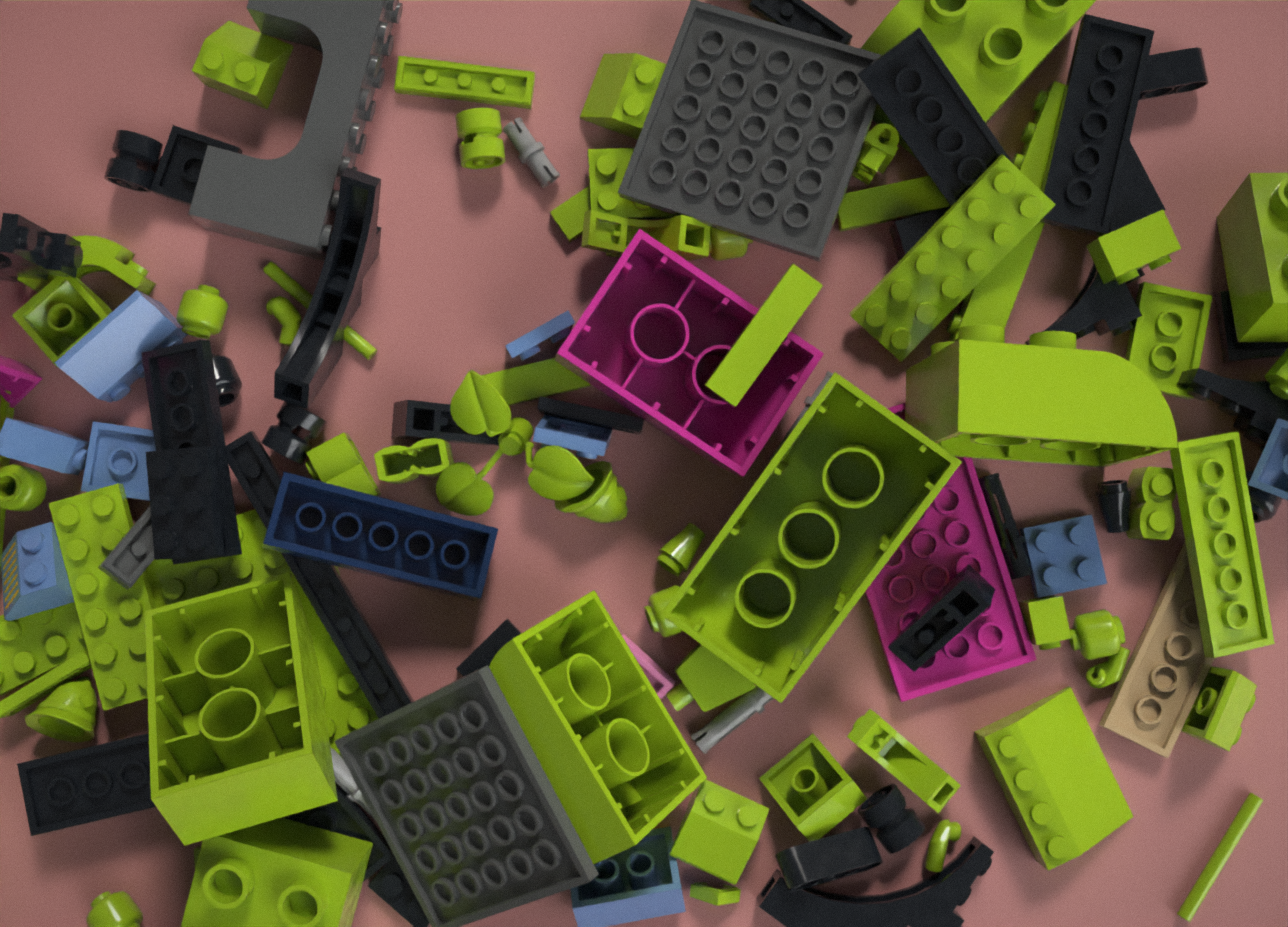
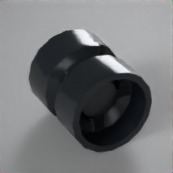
(133, 161)
(293, 444)
(895, 824)

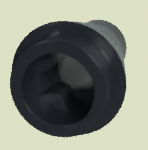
(1114, 503)

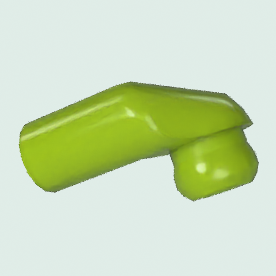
(287, 316)
(1109, 671)
(938, 844)

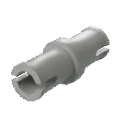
(531, 152)

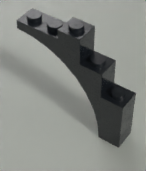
(35, 252)
(337, 294)
(1111, 305)
(1251, 402)
(920, 905)

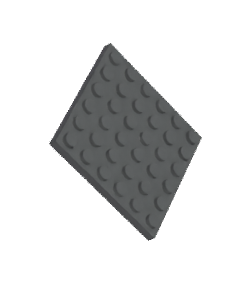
(753, 130)
(465, 803)

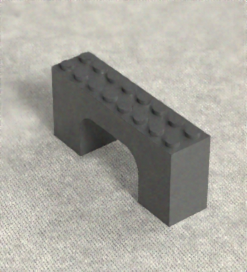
(295, 197)

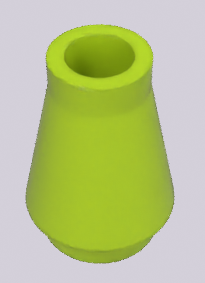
(680, 550)

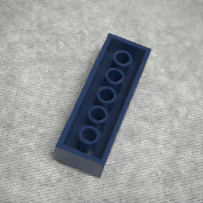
(380, 537)

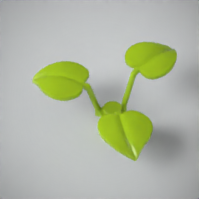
(481, 408)

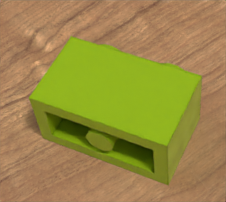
(1133, 247)

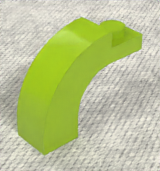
(614, 233)
(103, 256)
(903, 760)

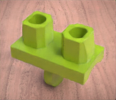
(876, 152)

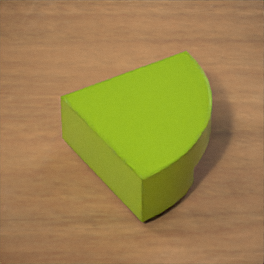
(721, 896)

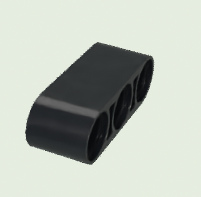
(1174, 73)
(828, 859)

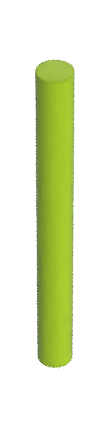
(305, 297)
(1220, 857)

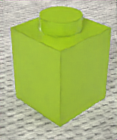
(1046, 621)

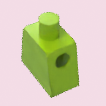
(706, 681)

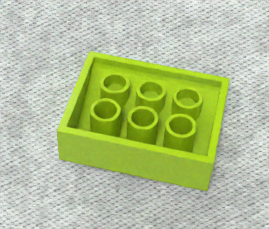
(1054, 778)

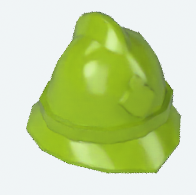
(602, 501)
(67, 712)

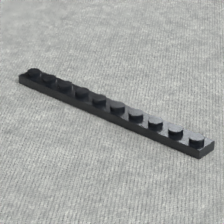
(322, 587)

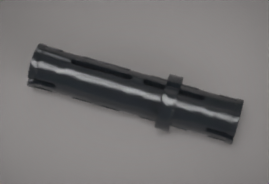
(1017, 567)

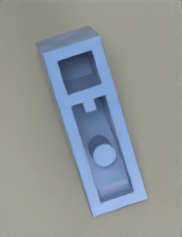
(43, 446)

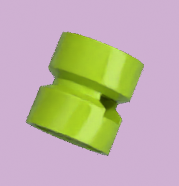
(480, 143)

